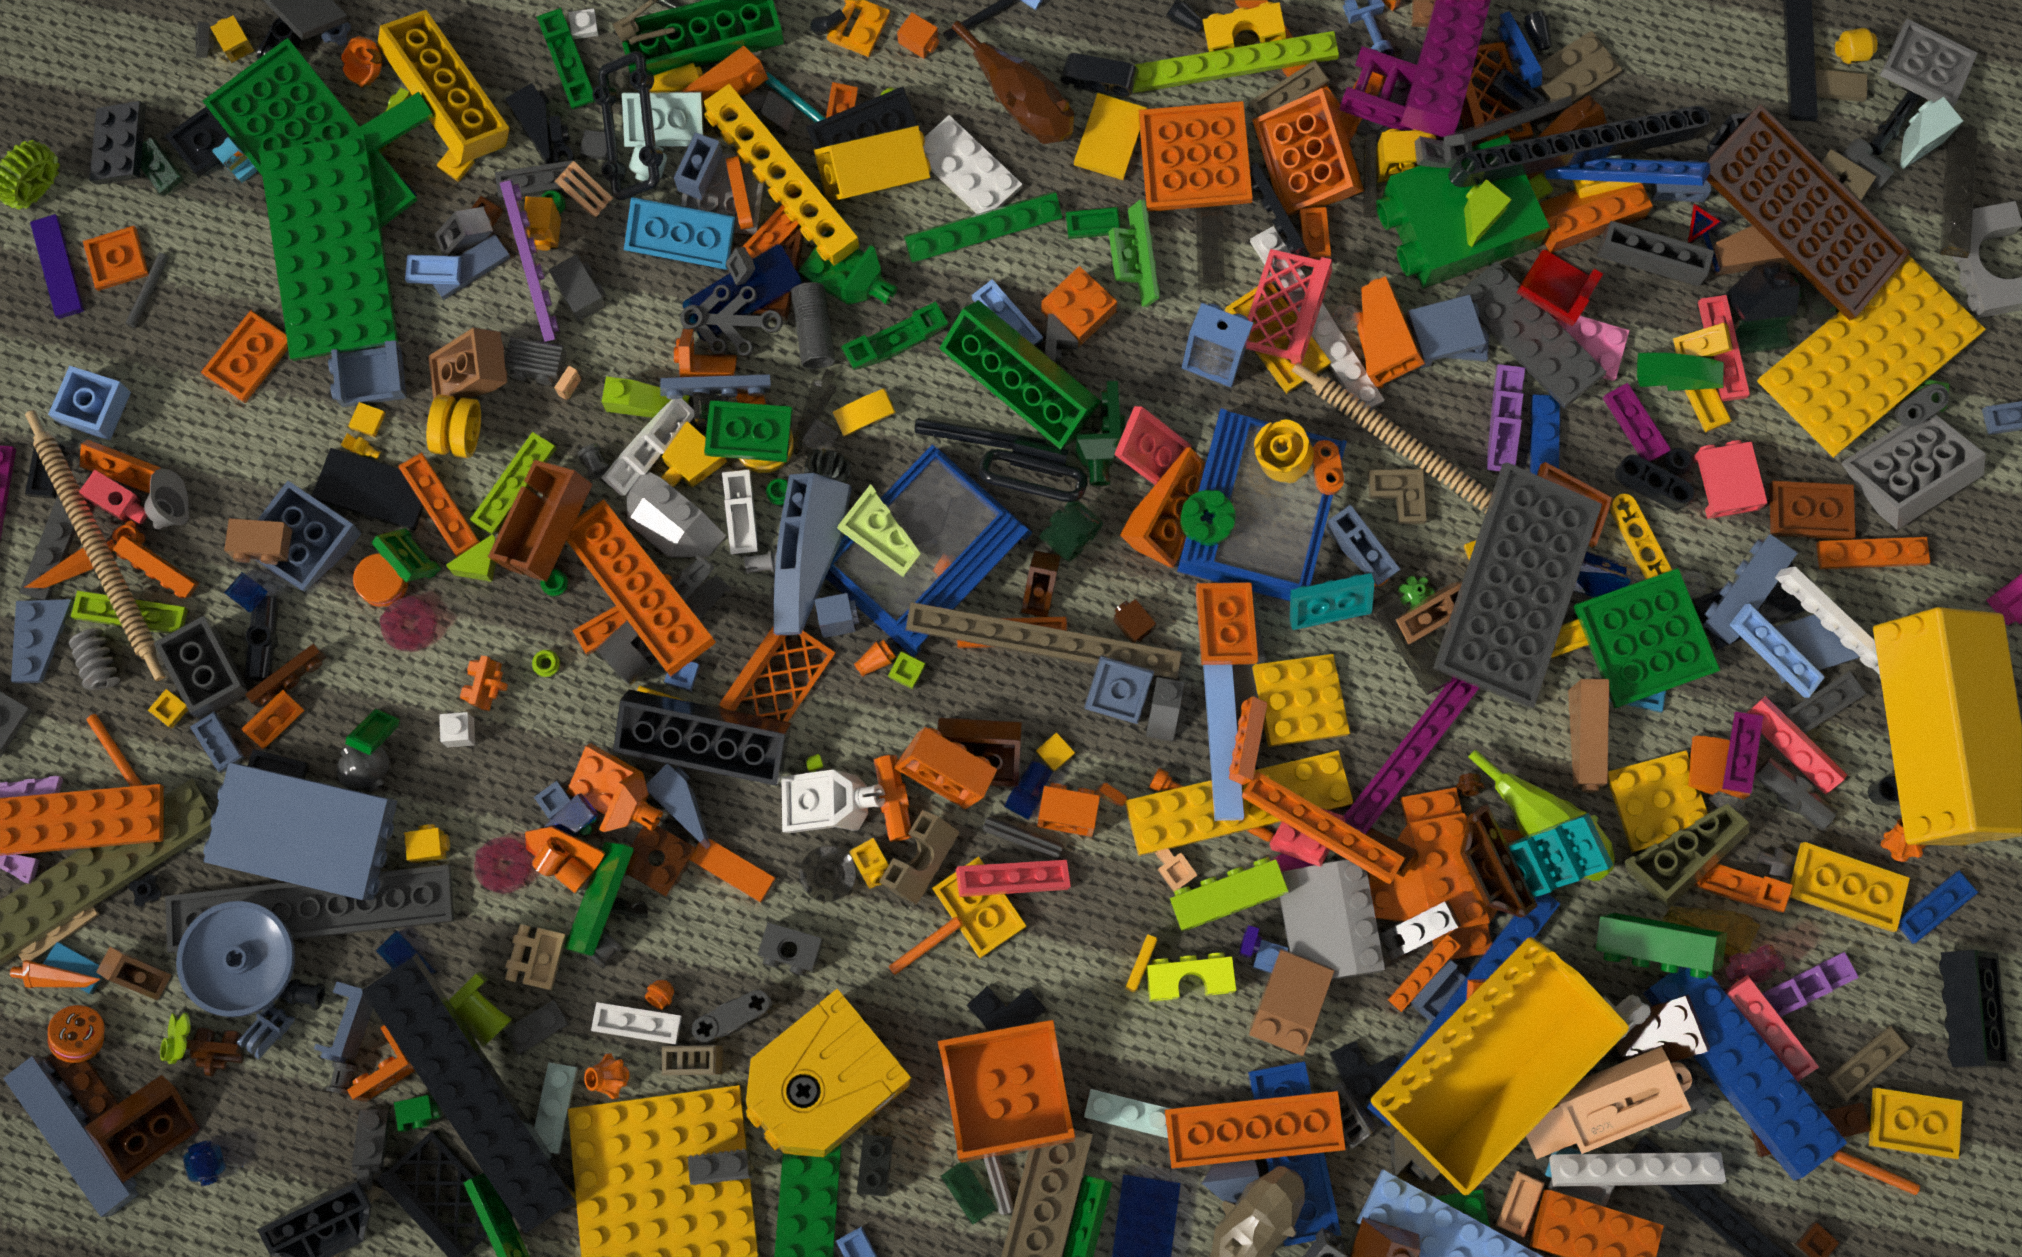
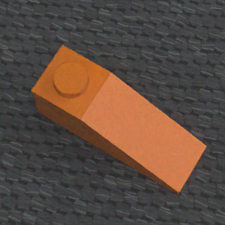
(739, 70)

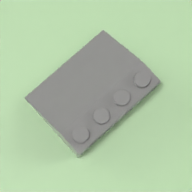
(1914, 469)
(1332, 918)

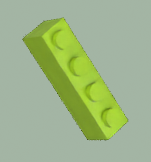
(1228, 895)

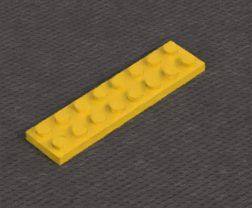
(1187, 812)

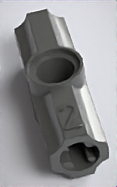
(1796, 794)

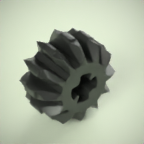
(828, 464)

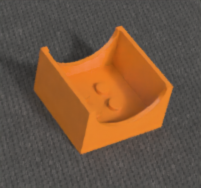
(1006, 1091)

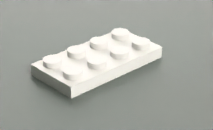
(968, 167)

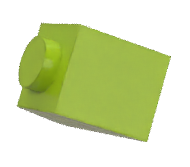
(1483, 210)

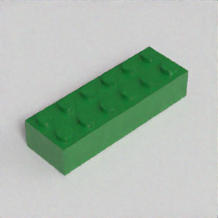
(706, 33)
(1019, 374)

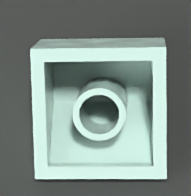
(1928, 130)

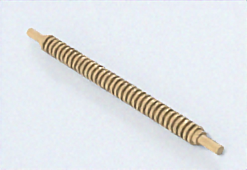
(1322, 385)
(95, 545)

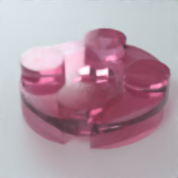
(410, 609)
(517, 872)
(1756, 965)

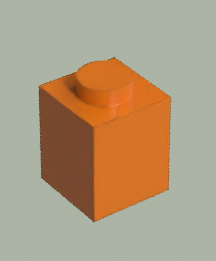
(918, 35)

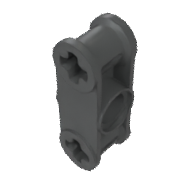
(731, 1017)

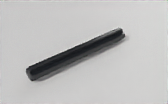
(969, 433)

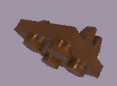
(676, 861)

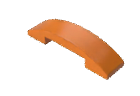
(1746, 888)

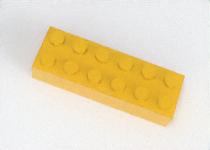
(435, 70)

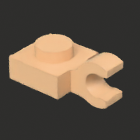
(1175, 869)

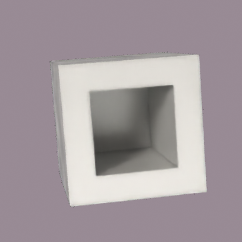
(457, 729)

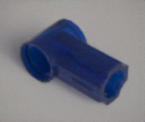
(1026, 795)

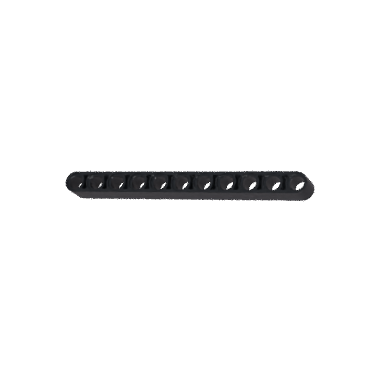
(1578, 146)

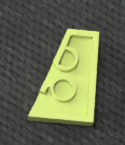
(877, 531)

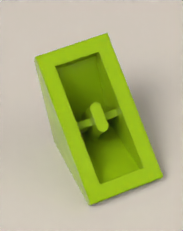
(475, 562)

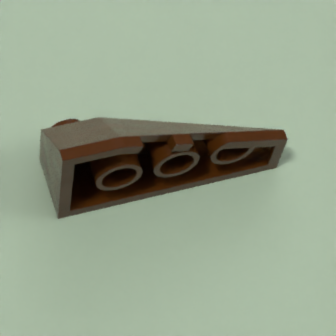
(1578, 116)

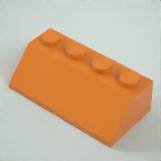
(1581, 219)

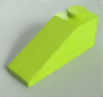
(633, 397)

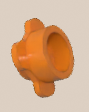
(128, 528)

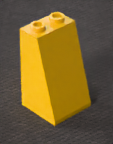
(872, 163)

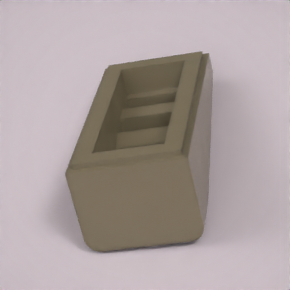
(715, 1060)

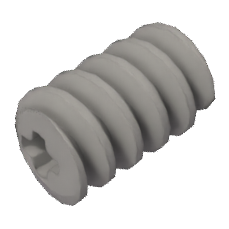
(92, 660)

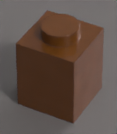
(1133, 621)

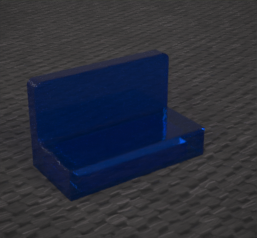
(1601, 576)

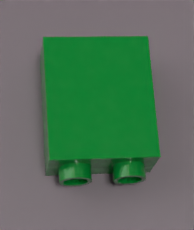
(1433, 226)

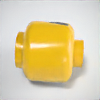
(1856, 45)

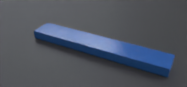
(1635, 171)

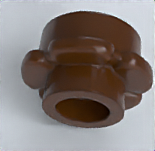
(1470, 784)

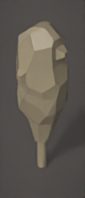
(1260, 1216)

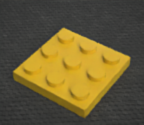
(1301, 700)
(1655, 799)

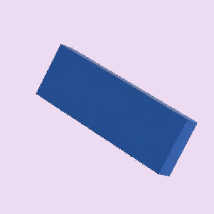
(1936, 906)

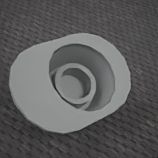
(167, 499)

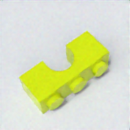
(1215, 972)

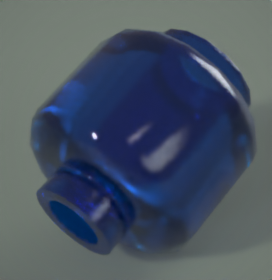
(204, 1162)

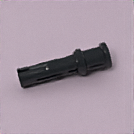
(304, 993)

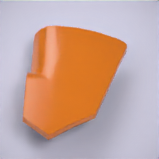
(562, 856)

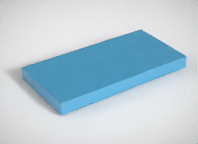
(679, 233)

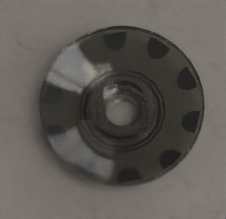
(825, 859)

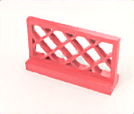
(1309, 305)

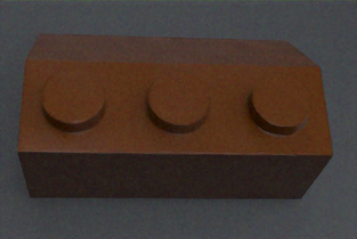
(989, 739)
(142, 1128)
(1384, 1240)

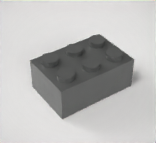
(201, 667)

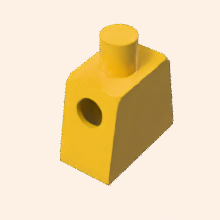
(687, 458)

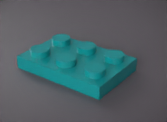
(1331, 601)

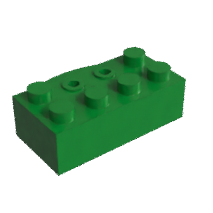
(1661, 942)

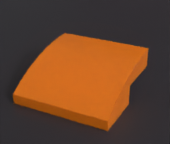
(1709, 765)

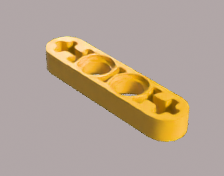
(1636, 544)

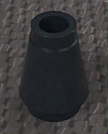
(1185, 15)
(1538, 29)

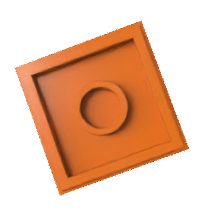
(115, 258)

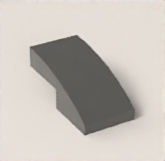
(1436, 154)

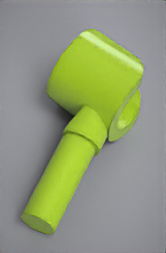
(814, 763)

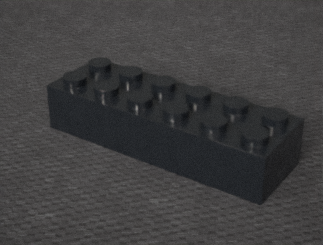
(701, 737)

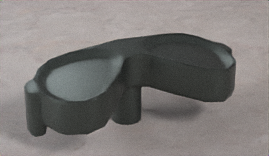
(637, 910)

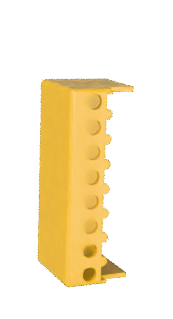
(1952, 725)
(1499, 1064)

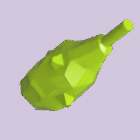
(1535, 807)

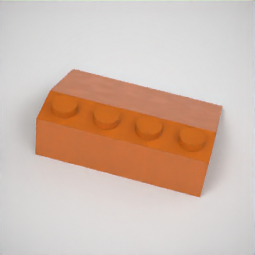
(1308, 152)

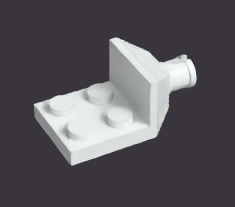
(826, 801)

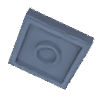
(1119, 689)

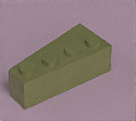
(1688, 854)

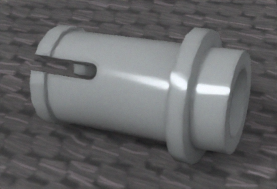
(760, 562)

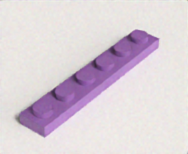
(527, 248)

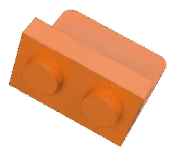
(700, 365)

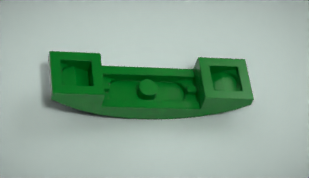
(566, 58)
(895, 339)

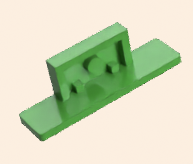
(1134, 254)

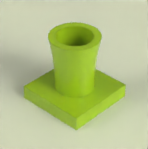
(477, 1012)

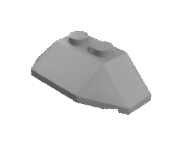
(670, 519)

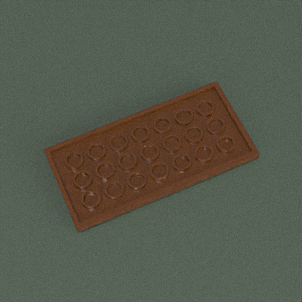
(1805, 212)

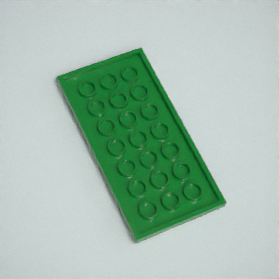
(287, 105)
(328, 247)

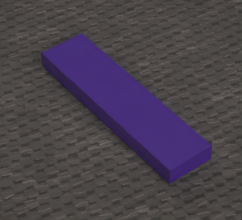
(57, 266)

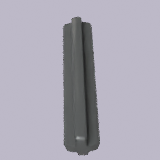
(1023, 837)

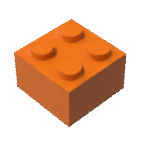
(1080, 304)
(1068, 810)

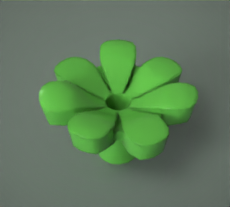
(1415, 591)

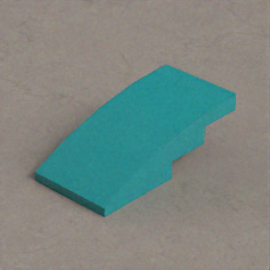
(1560, 855)

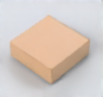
(568, 383)

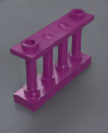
(1378, 108)

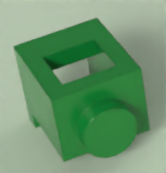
(416, 1112)

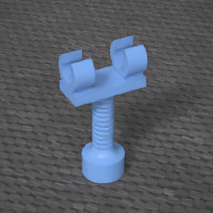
(1367, 14)

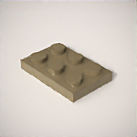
(1577, 69)

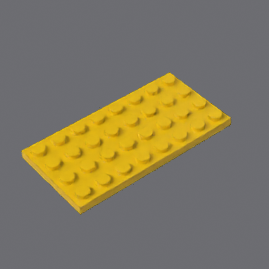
(1866, 366)

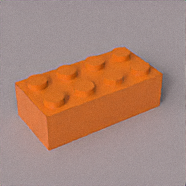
(1584, 1229)

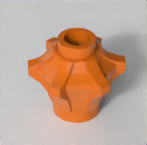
(1898, 846)
(607, 1076)

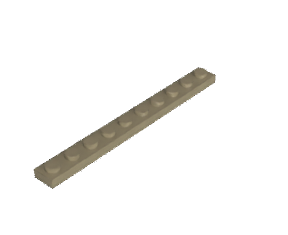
(1038, 639)

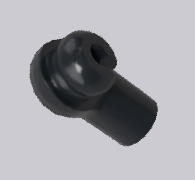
(824, 24)

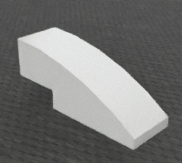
(740, 511)

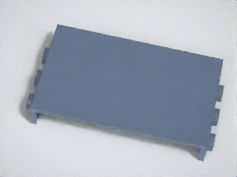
(300, 831)

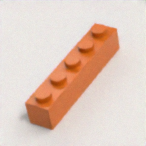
(155, 567)
(1247, 740)
(1424, 972)

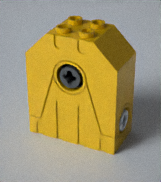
(841, 1068)

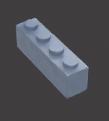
(1751, 586)

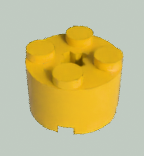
(1296, 449)

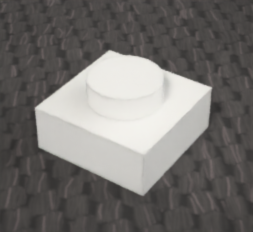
(583, 23)

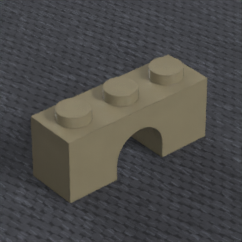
(933, 841)

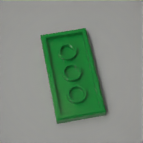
(598, 899)

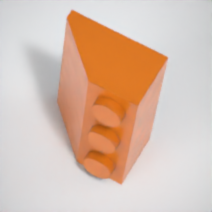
(946, 768)

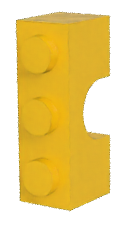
(1263, 20)

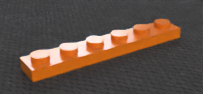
(1323, 827)

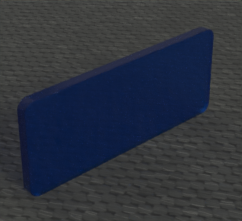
(771, 279)

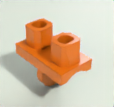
(486, 683)

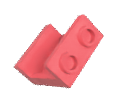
(1730, 479)

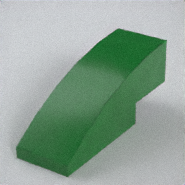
(1679, 371)

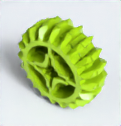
(27, 174)

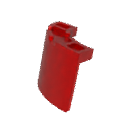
(1558, 287)

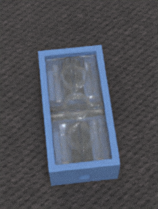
(1216, 344)

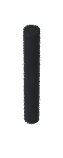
(980, 17)

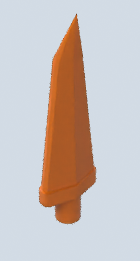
(68, 568)
(42, 975)

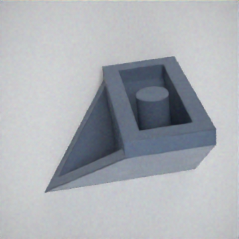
(1230, 1178)

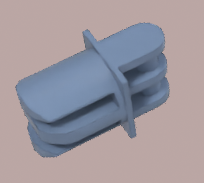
(264, 1033)

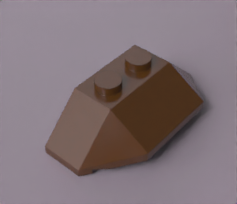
(1494, 866)

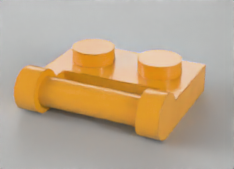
(866, 29)

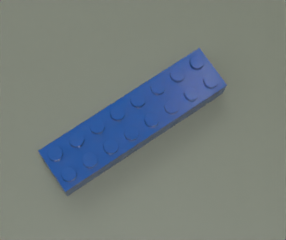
(1754, 1077)

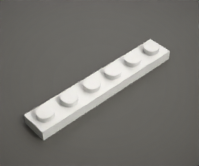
(1831, 616)
(1637, 1169)

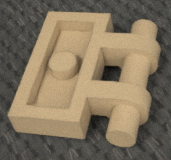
(543, 959)

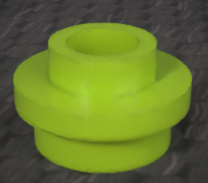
(540, 657)

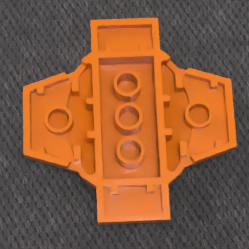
(1439, 873)

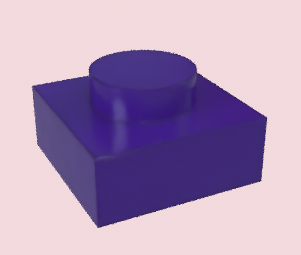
(1250, 942)

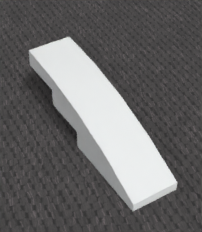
(648, 446)

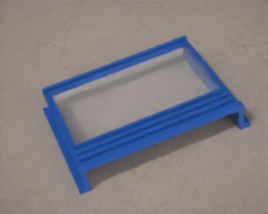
(1275, 521)
(971, 541)

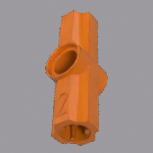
(895, 797)

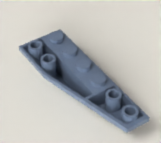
(806, 546)

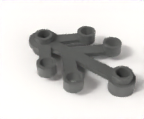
(726, 319)

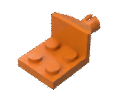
(613, 790)
(388, 1074)

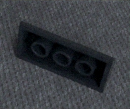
(1974, 1009)

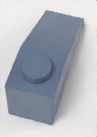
(1361, 545)
(678, 798)

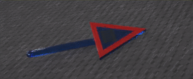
(1700, 226)

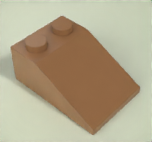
(469, 365)
(1291, 1002)

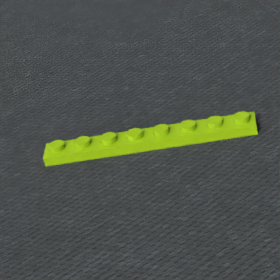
(1236, 61)

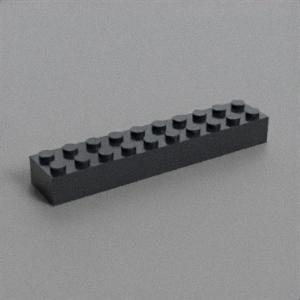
(470, 1092)

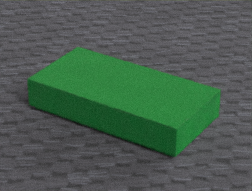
(1091, 222)
(372, 731)

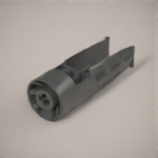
(626, 650)

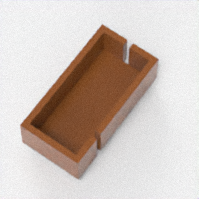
(540, 526)

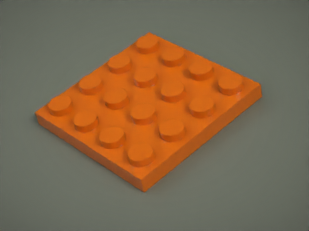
(1195, 156)

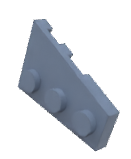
(35, 637)

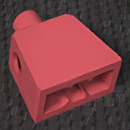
(106, 495)

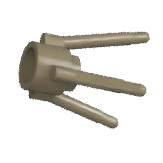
(627, 27)

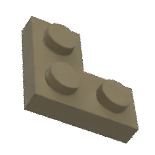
(1405, 487)

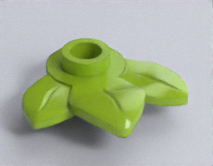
(176, 1043)

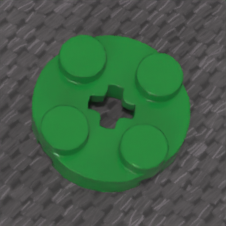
(1201, 531)

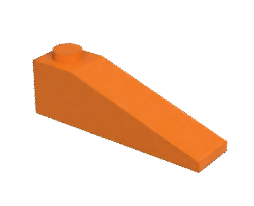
(1155, 522)

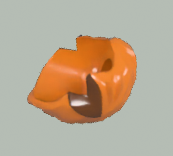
(361, 61)

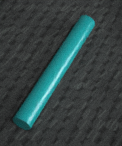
(793, 98)

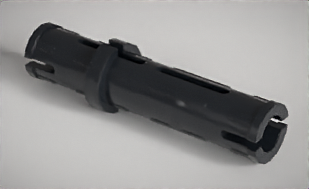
(1881, 140)

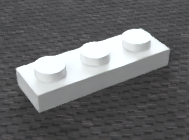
(636, 1023)

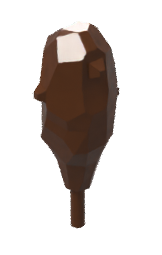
(1022, 91)

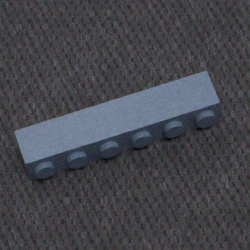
(63, 1127)

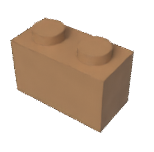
(258, 540)

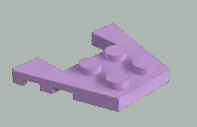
(17, 865)

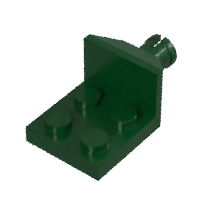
(1098, 450)

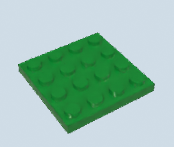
(1646, 638)

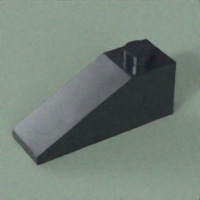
(533, 116)

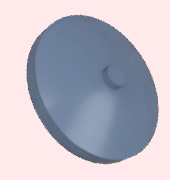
(235, 959)

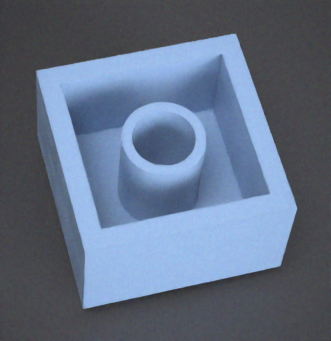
(89, 403)

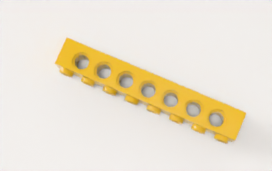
(727, 104)

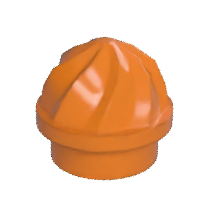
(660, 994)

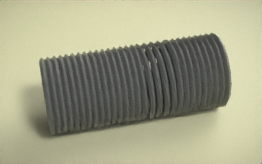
(813, 325)

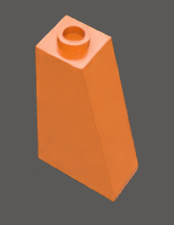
(1387, 335)

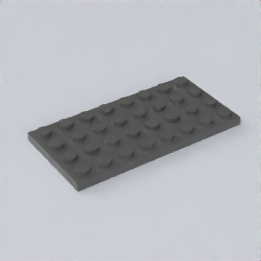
(1517, 586)

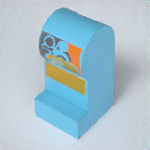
(235, 159)

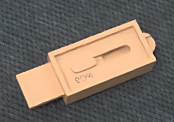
(1614, 1104)

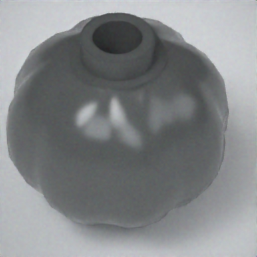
(363, 771)

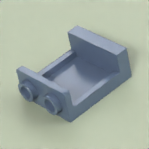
(1447, 329)
(368, 375)
(1438, 991)
(351, 1026)

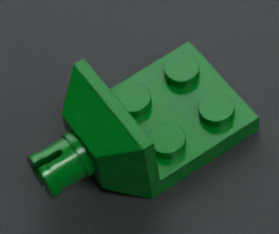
(852, 278)

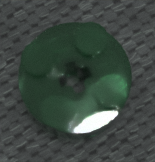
(1071, 530)

